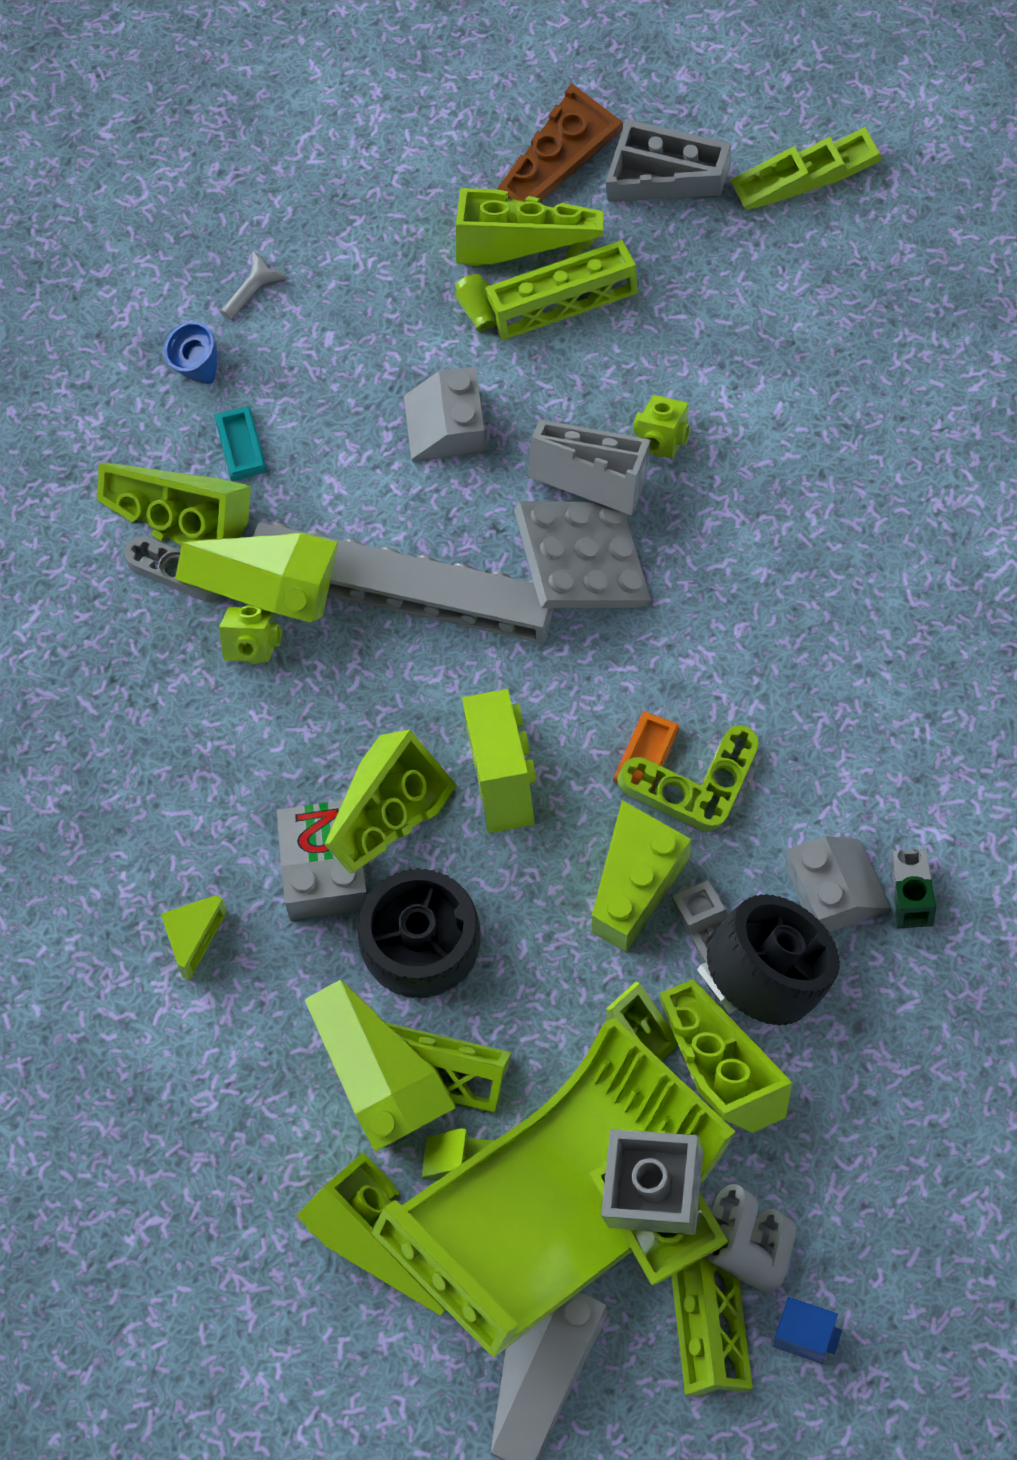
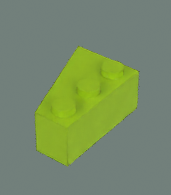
(500, 759)
(636, 875)

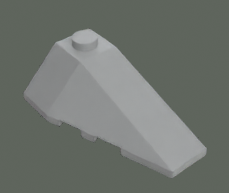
(540, 1375)

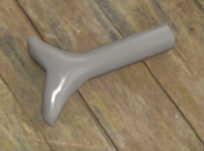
(259, 276)

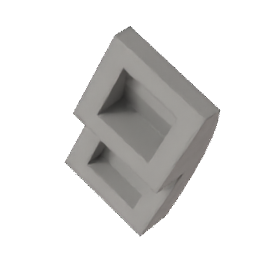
(701, 914)

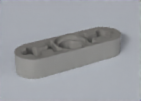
(147, 567)

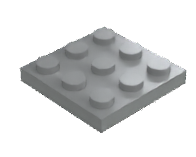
(581, 555)

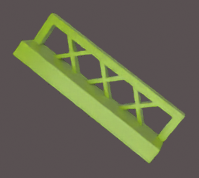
(562, 285)
(461, 1057)
(699, 1331)

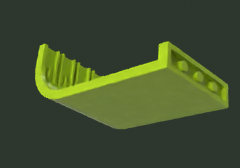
(522, 1217)

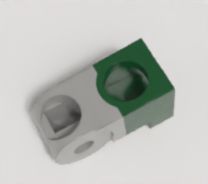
(912, 889)

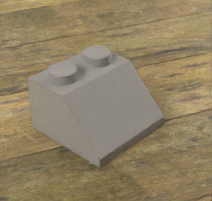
(445, 416)
(835, 881)

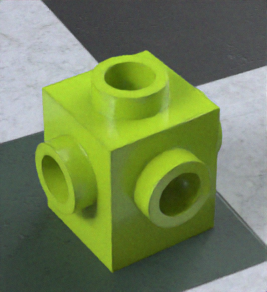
(665, 424)
(249, 634)

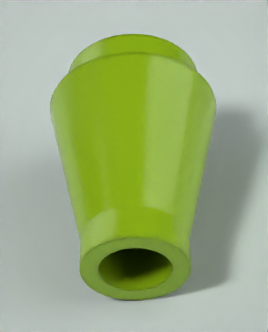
(473, 299)

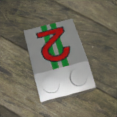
(311, 875)

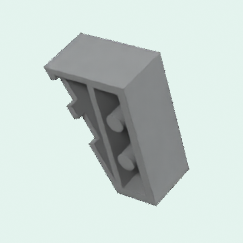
(666, 164)

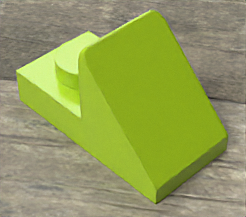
(448, 1151)

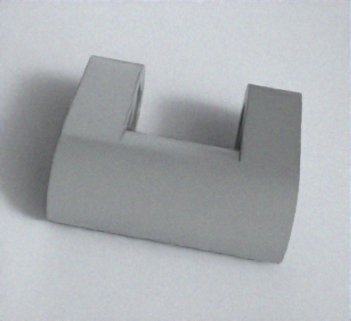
(749, 1240)

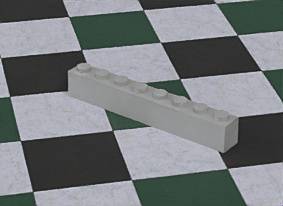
(432, 588)

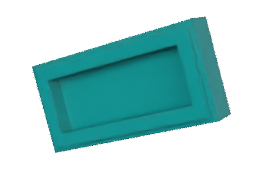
(240, 443)

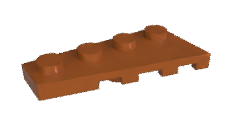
(566, 142)

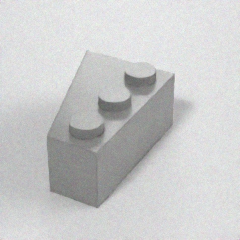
(590, 463)

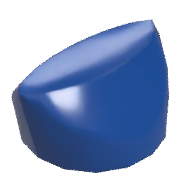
(192, 351)

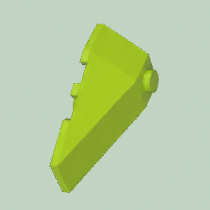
(503, 229)
(175, 503)
(271, 572)
(389, 796)
(724, 1061)
(381, 1074)
(344, 1219)

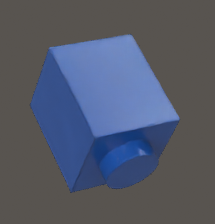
(807, 1331)

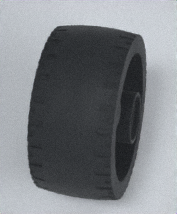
(773, 959)
(426, 961)

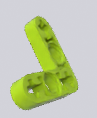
(695, 796)

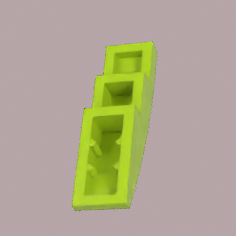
(810, 169)

